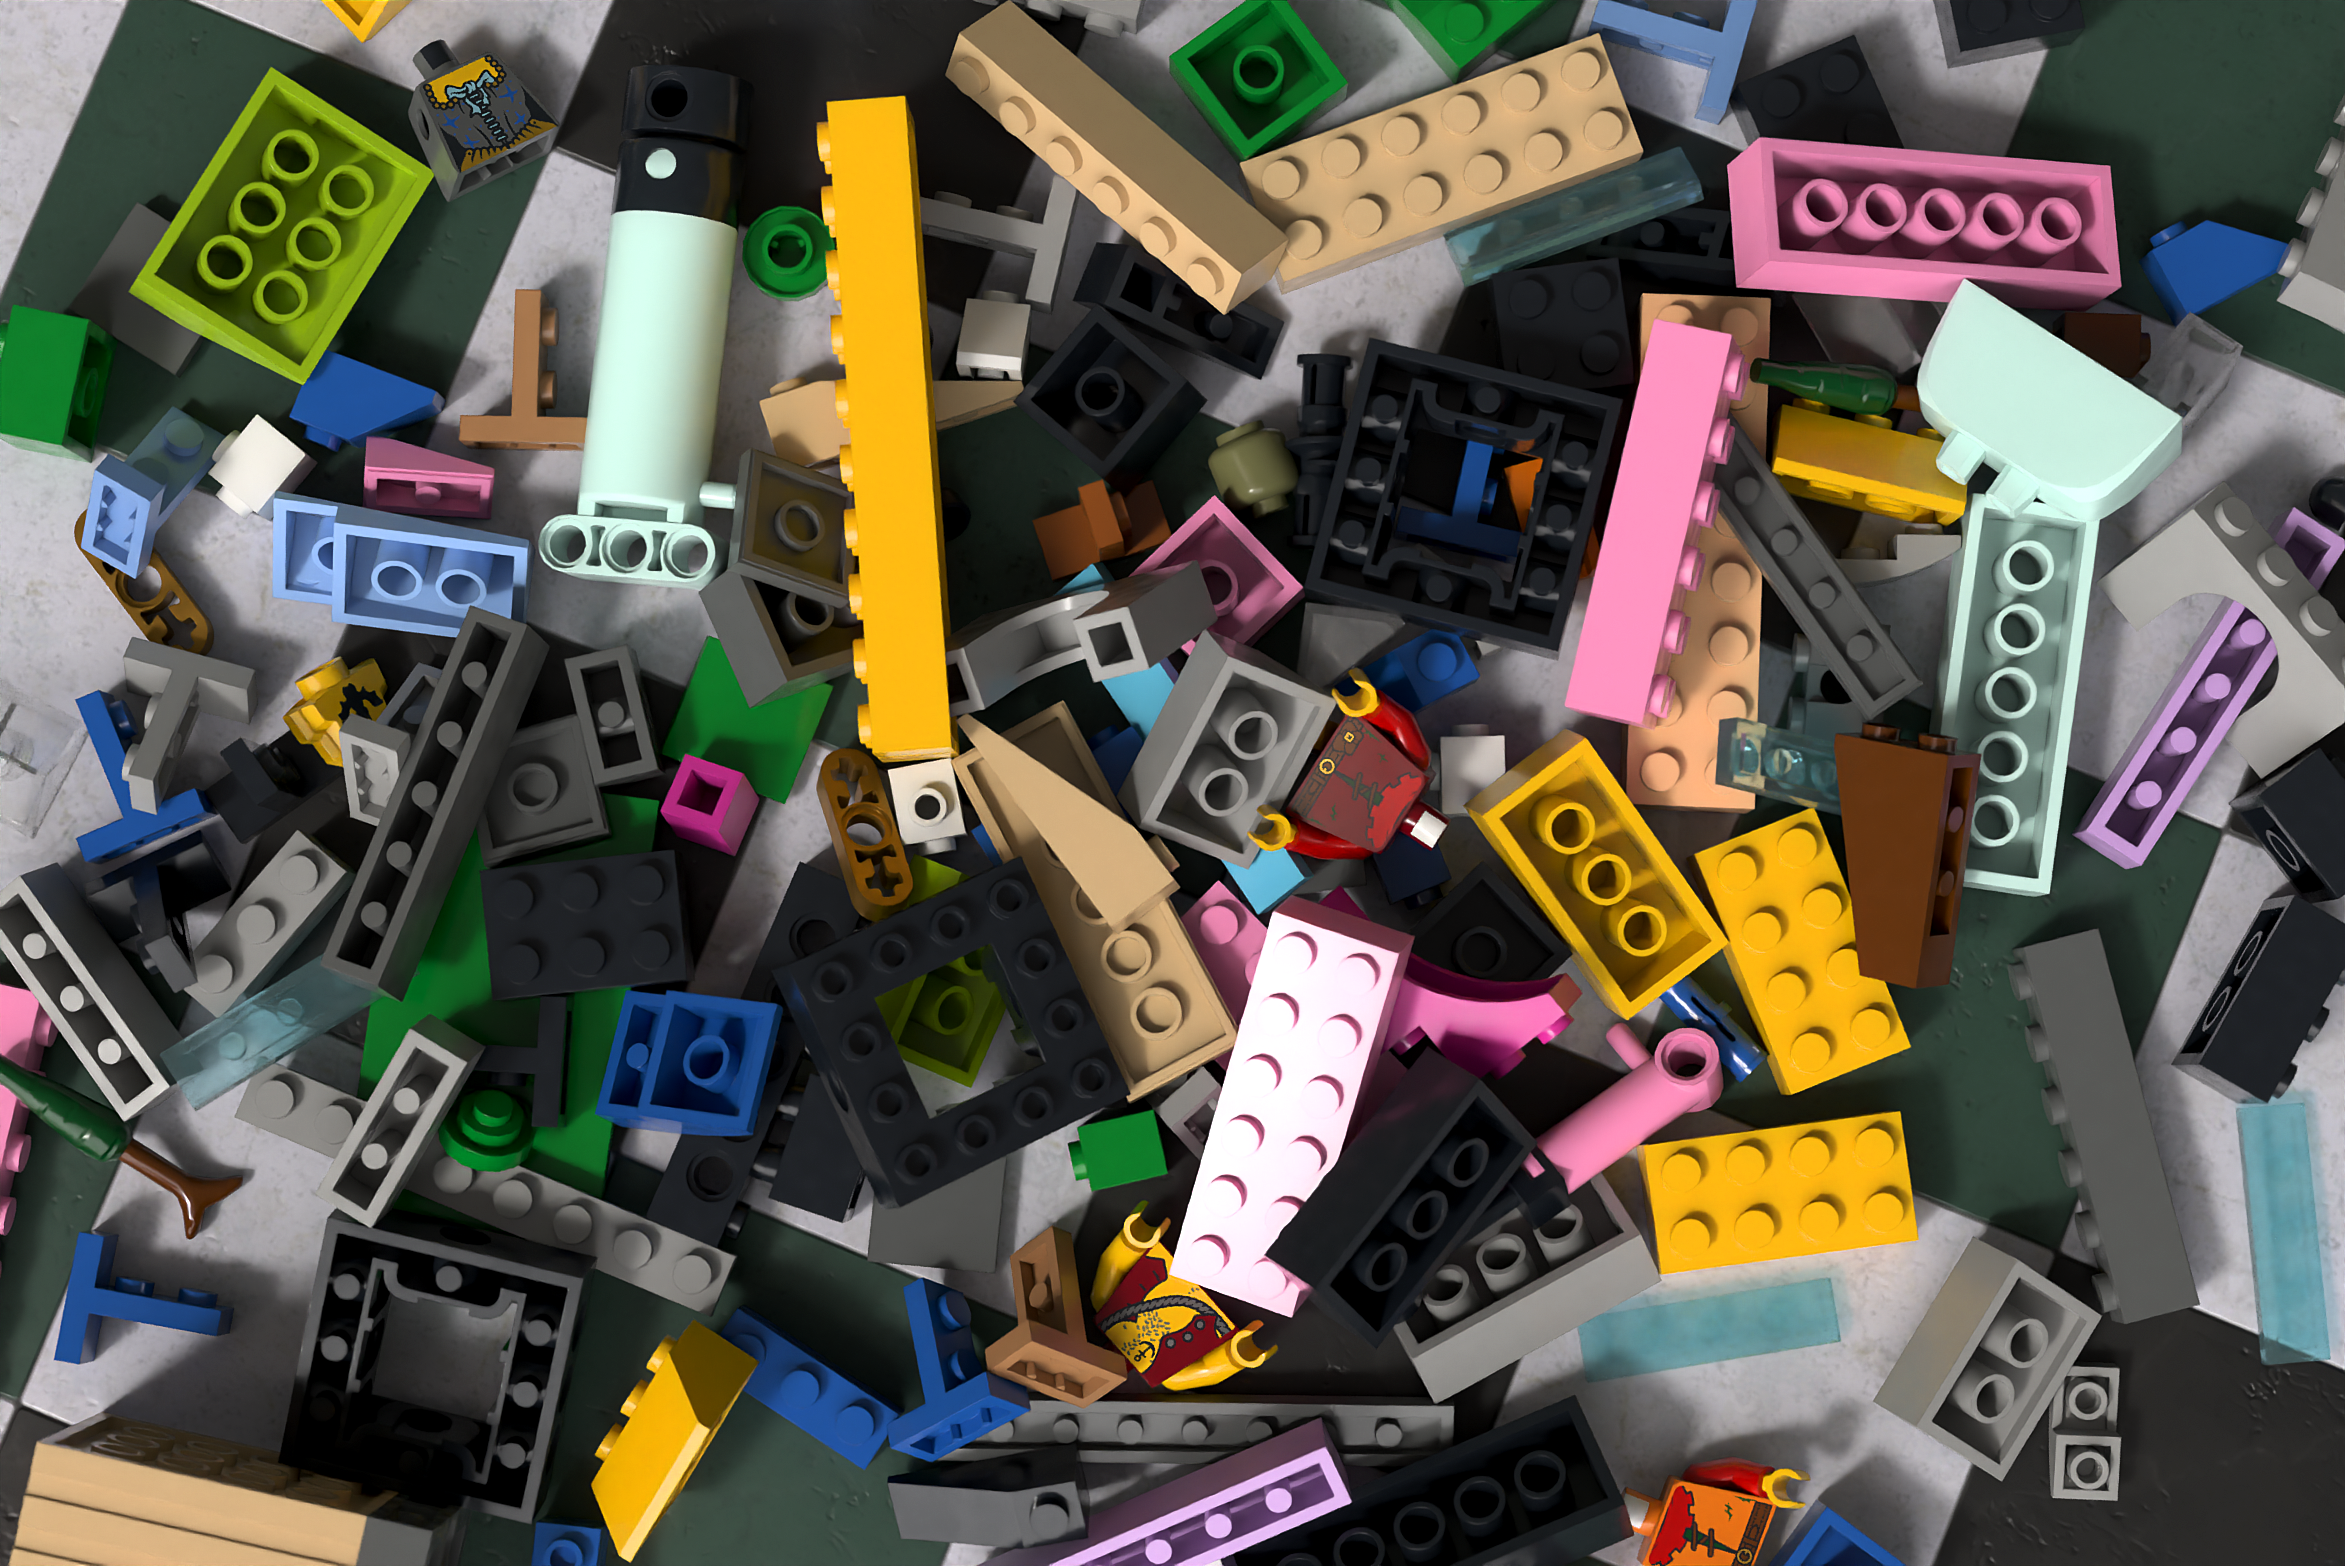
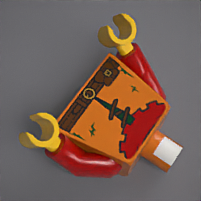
(1710, 1513)

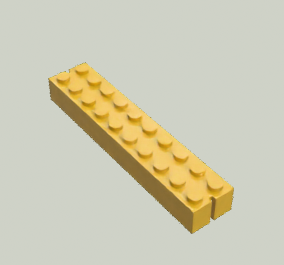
(891, 425)

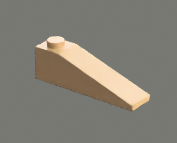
(808, 430)
(1097, 847)

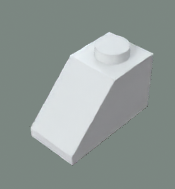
(994, 338)

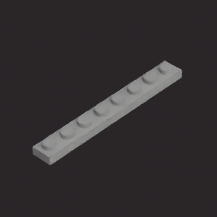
(508, 1199)

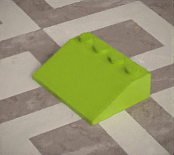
(282, 229)

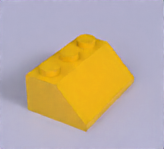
(1862, 464)
(666, 1431)

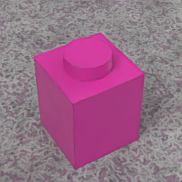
(710, 804)

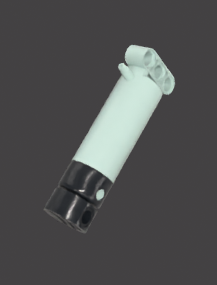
(662, 334)

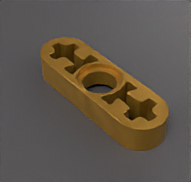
(159, 630)
(872, 809)

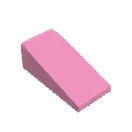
(424, 481)

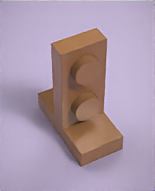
(532, 390)
(1050, 1342)

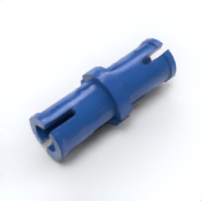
(1703, 1013)

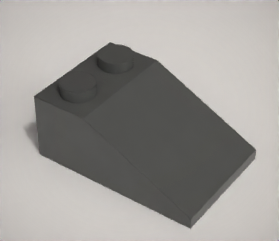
(779, 638)

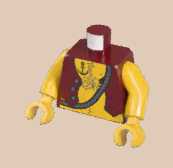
(1162, 1322)

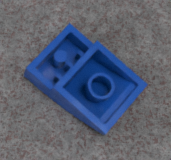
(689, 1063)

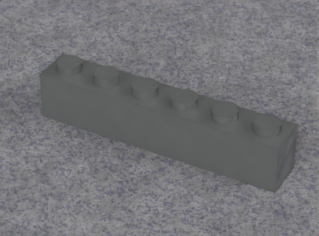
(435, 804)
(2103, 1126)

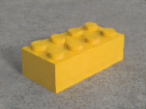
(1596, 873)
(1796, 952)
(1777, 1192)

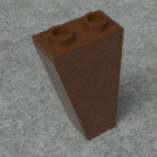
(1905, 848)

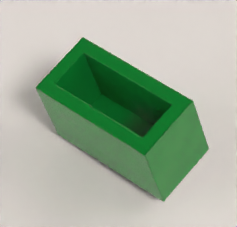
(1118, 1151)

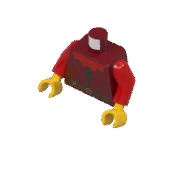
(1361, 785)

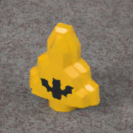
(328, 700)

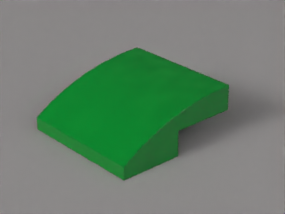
(757, 741)

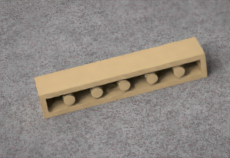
(1116, 156)

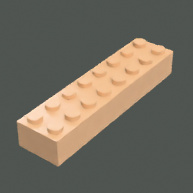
(1720, 664)

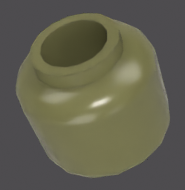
(1254, 469)

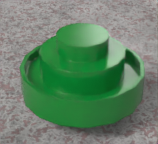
(787, 253)
(487, 1130)

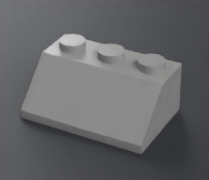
(1223, 748)
(1987, 1358)

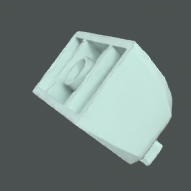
(2038, 414)

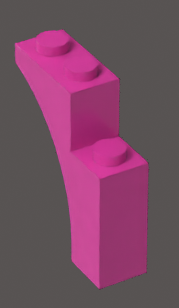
(1469, 1018)

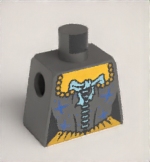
(475, 119)

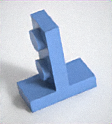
(1684, 40)
(141, 493)

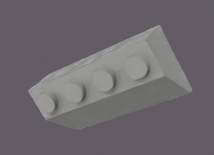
(1524, 1288)

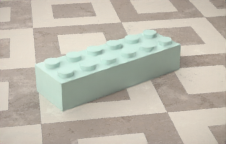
(2013, 680)

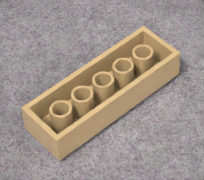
(1442, 161)

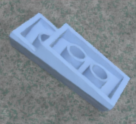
(395, 567)

